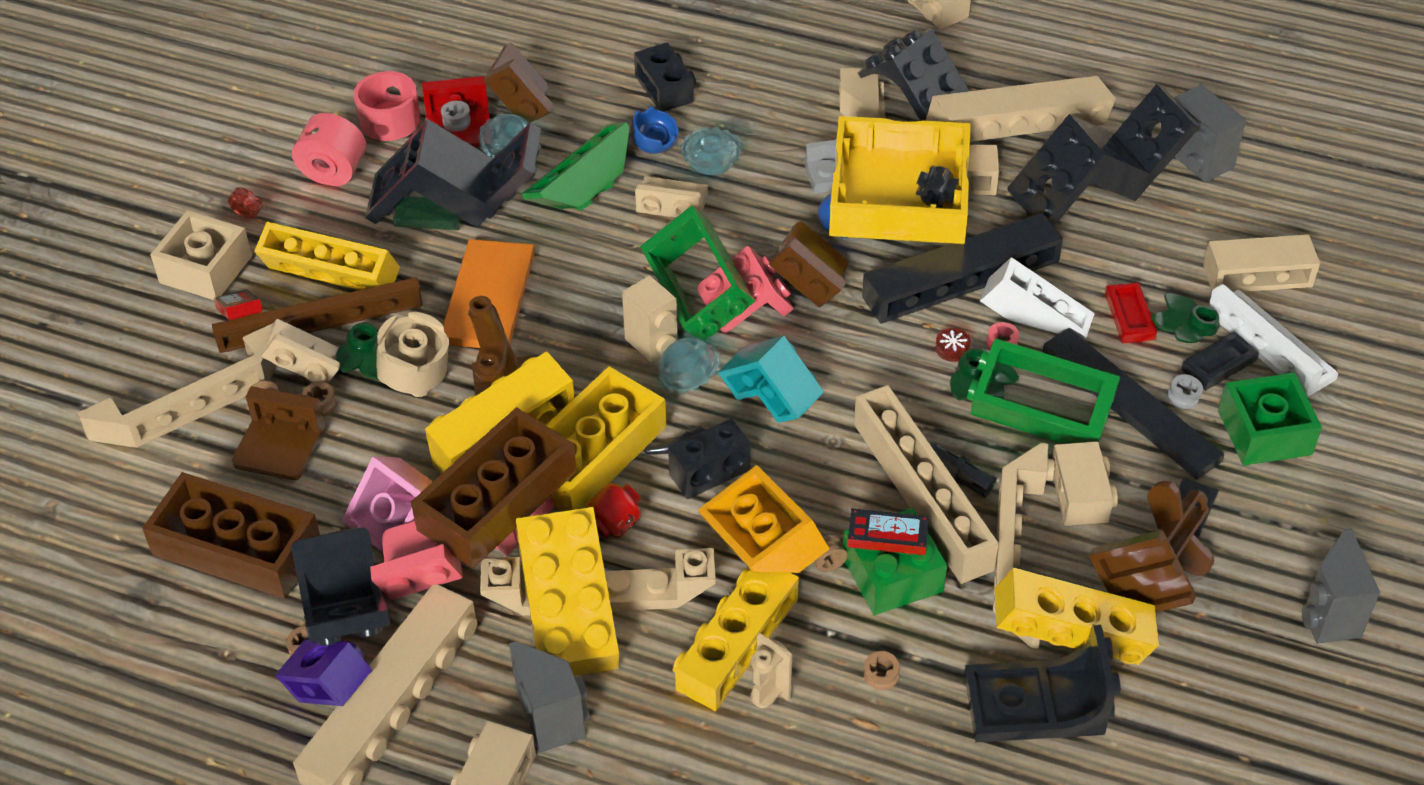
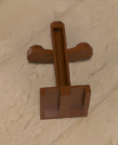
(495, 353)
(1151, 564)

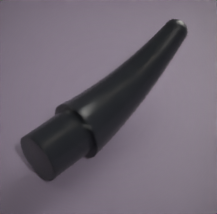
(663, 448)

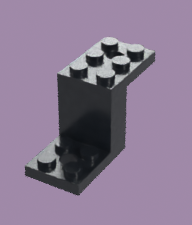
(1118, 161)
(454, 173)

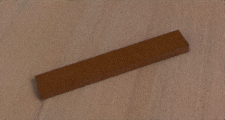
(324, 312)

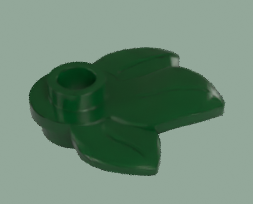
(1186, 319)
(360, 350)
(968, 370)

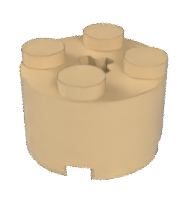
(412, 353)

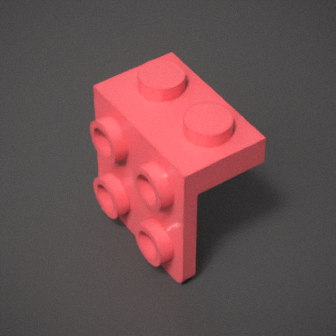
(758, 278)
(412, 563)

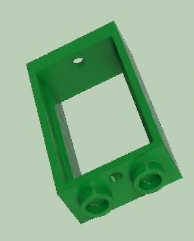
(663, 250)
(1033, 420)

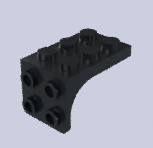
(918, 68)
(338, 586)
(1045, 696)

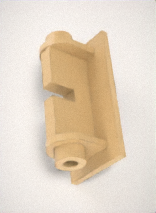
(770, 672)

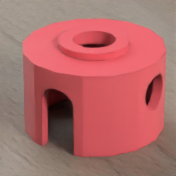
(383, 114)
(331, 152)

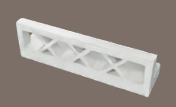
(1274, 343)

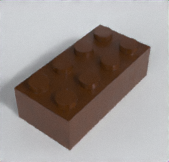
(492, 485)
(229, 534)

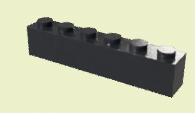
(958, 268)

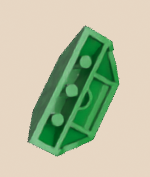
(584, 171)

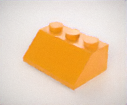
(764, 525)

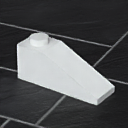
(1032, 301)

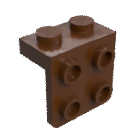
(518, 85)
(810, 264)
(280, 434)

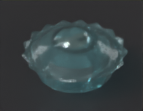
(499, 132)
(711, 150)
(688, 365)

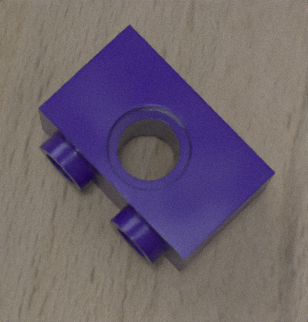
(324, 672)

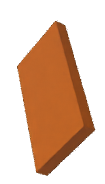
(491, 271)

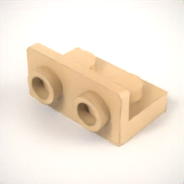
(669, 196)
(301, 352)

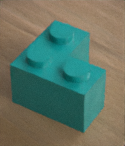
(773, 374)

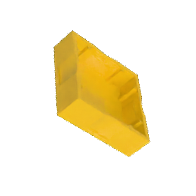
(878, 178)

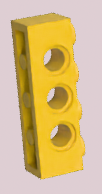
(325, 258)
(1066, 611)
(712, 681)

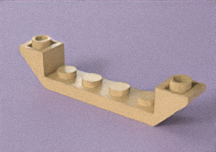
(107, 425)
(1027, 476)
(627, 589)

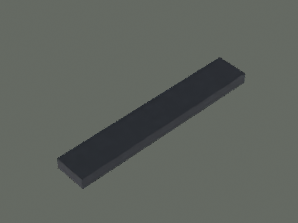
(1142, 409)

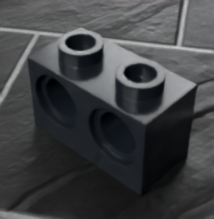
(664, 77)
(709, 458)

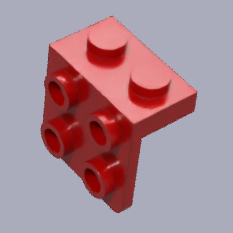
(468, 90)

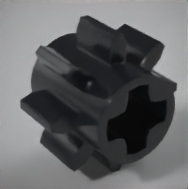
(936, 186)

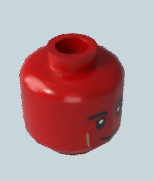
(615, 509)

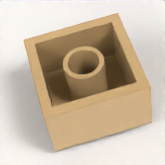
(201, 255)

